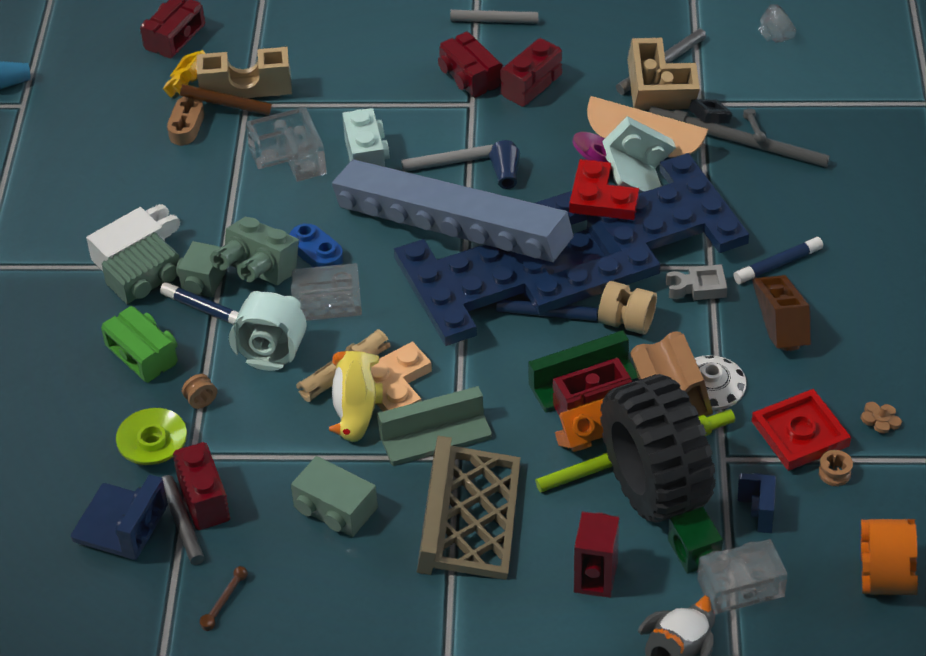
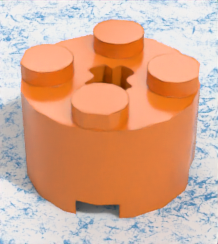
(889, 557)

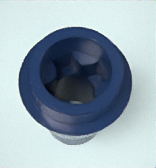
(505, 161)

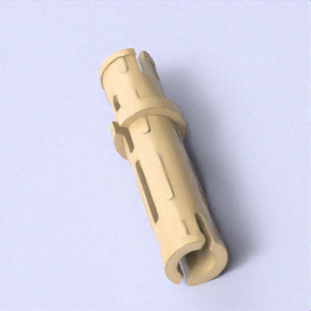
(323, 378)

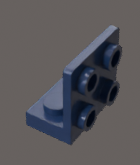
(122, 518)

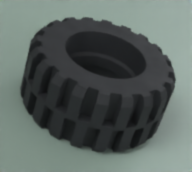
(657, 447)

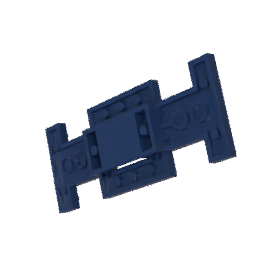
(602, 253)

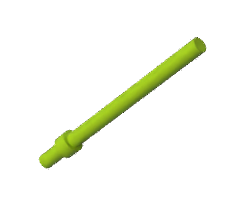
(602, 462)

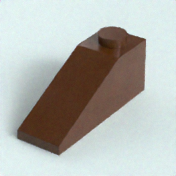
(783, 312)

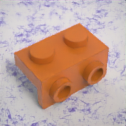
(580, 426)

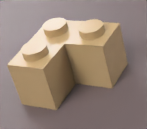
(655, 81)

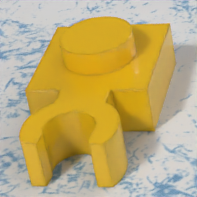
(183, 74)

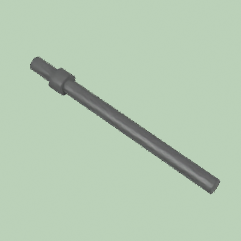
(748, 138)

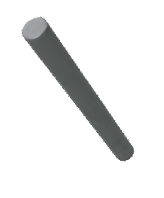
(670, 55)

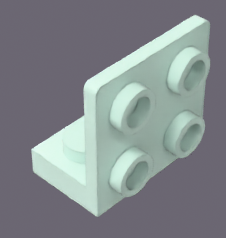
(636, 153)

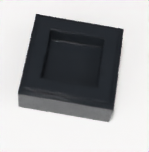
(710, 111)

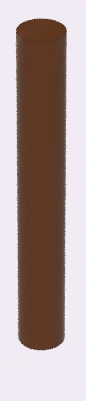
(225, 99)

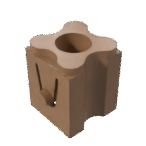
(674, 359)

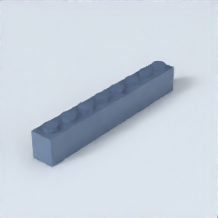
(454, 210)

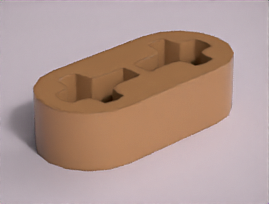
(191, 121)

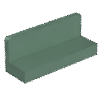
(413, 429)

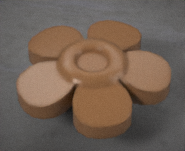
(881, 417)

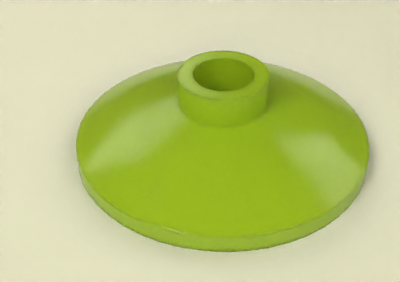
(151, 436)

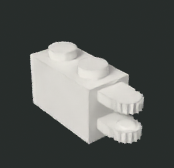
(129, 230)

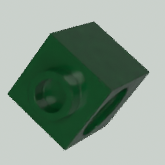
(692, 537)

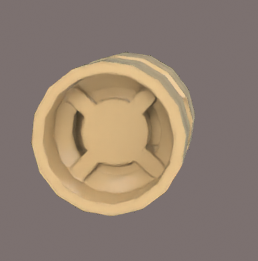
(626, 307)

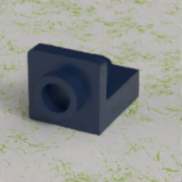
(759, 491)

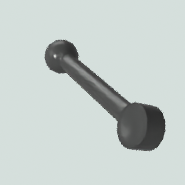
(750, 114)

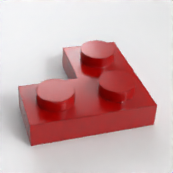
(596, 197)

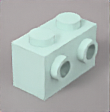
(364, 137)

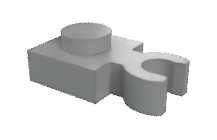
(701, 281)

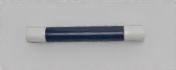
(778, 260)
(198, 302)

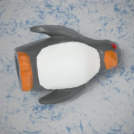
(680, 631)

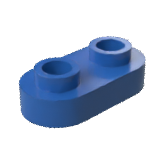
(316, 246)

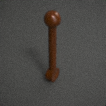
(207, 621)

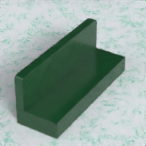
(545, 369)

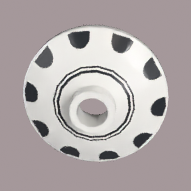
(723, 380)

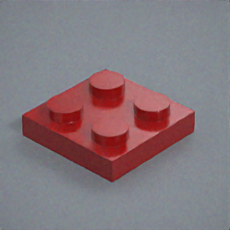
(800, 429)

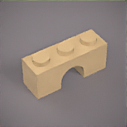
(266, 78)

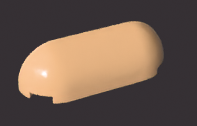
(607, 115)

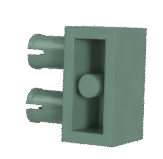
(257, 251)

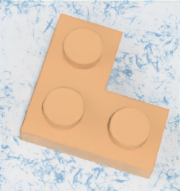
(398, 370)

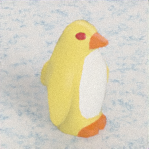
(354, 393)

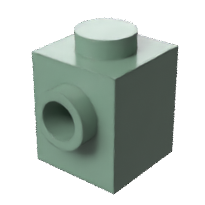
(197, 271)

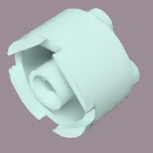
(268, 330)

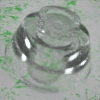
(776, 25)

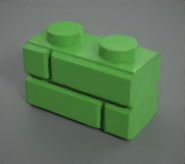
(140, 343)

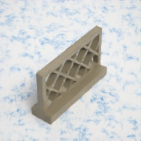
(438, 511)

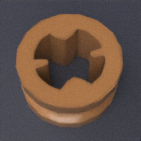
(199, 391)
(835, 458)

